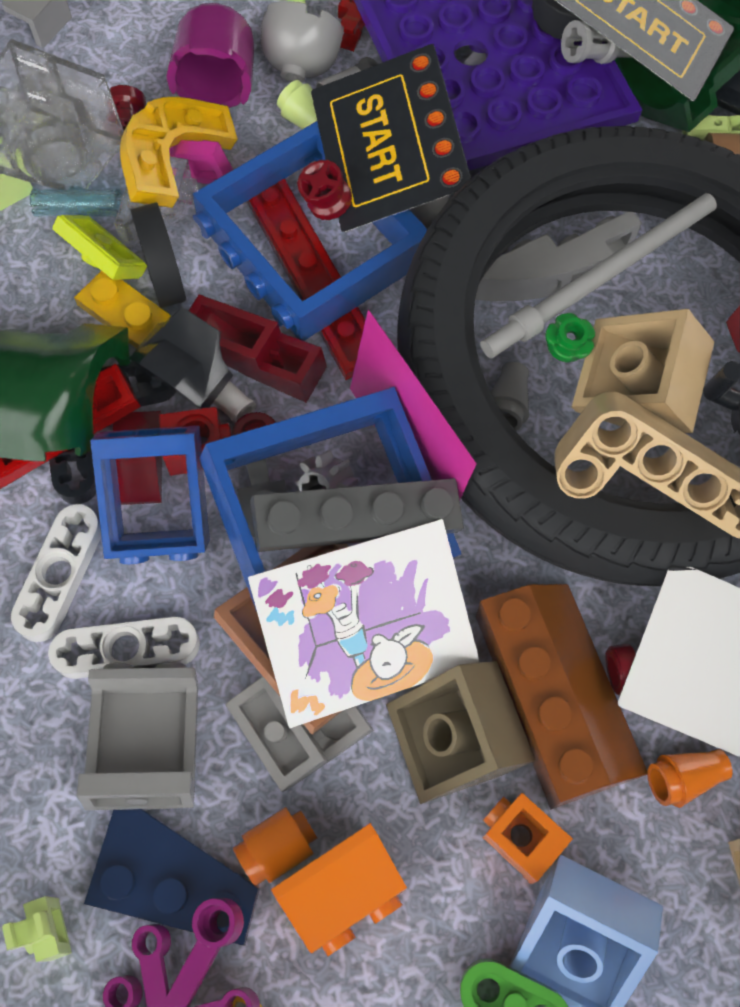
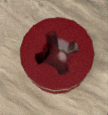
(326, 180)

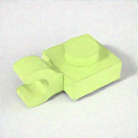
(41, 931)

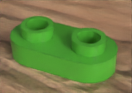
(514, 987)

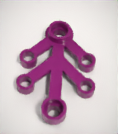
(195, 968)

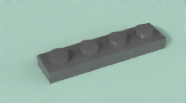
(352, 513)

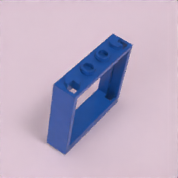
(263, 281)
(376, 409)

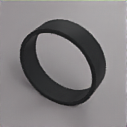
(158, 254)

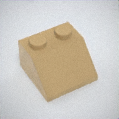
(653, 361)

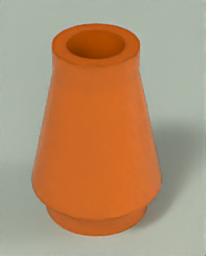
(685, 776)

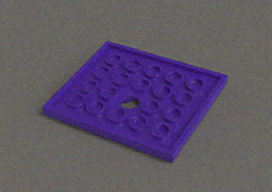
(521, 87)

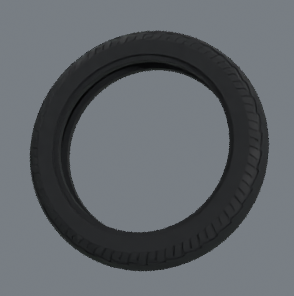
(511, 483)

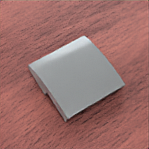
(293, 751)

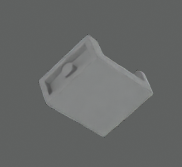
(141, 738)

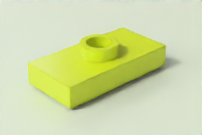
(99, 247)

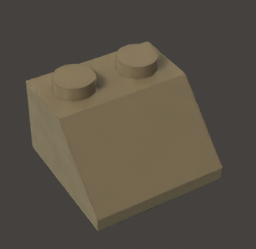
(459, 730)

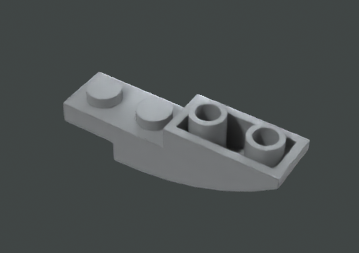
(541, 268)

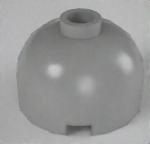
(298, 41)

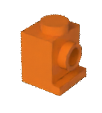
(545, 842)

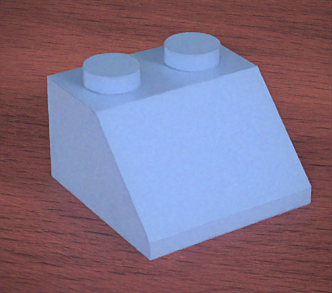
(588, 937)

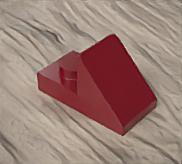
(141, 476)

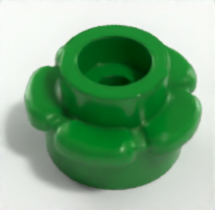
(564, 348)

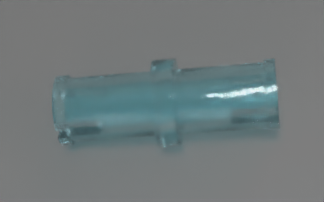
(75, 202)

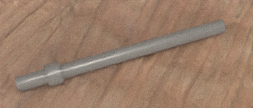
(531, 320)

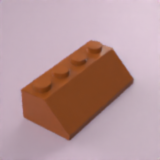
(559, 692)

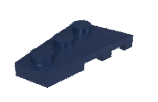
(162, 876)

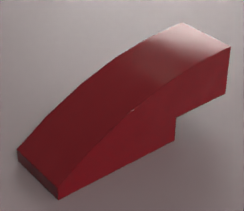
(260, 349)

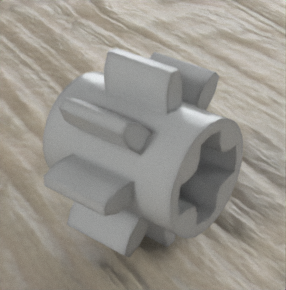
(325, 473)

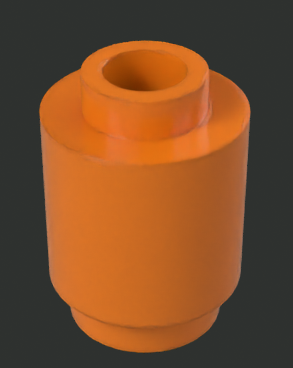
(275, 846)

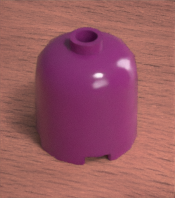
(212, 56)

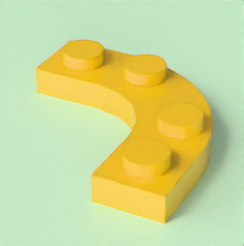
(160, 127)

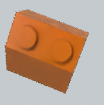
(341, 891)

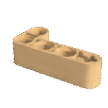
(627, 448)

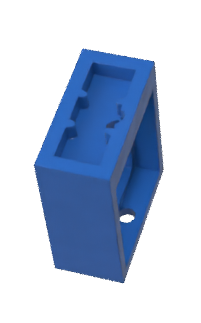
(137, 547)

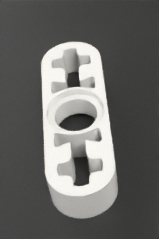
(56, 610)
(86, 637)

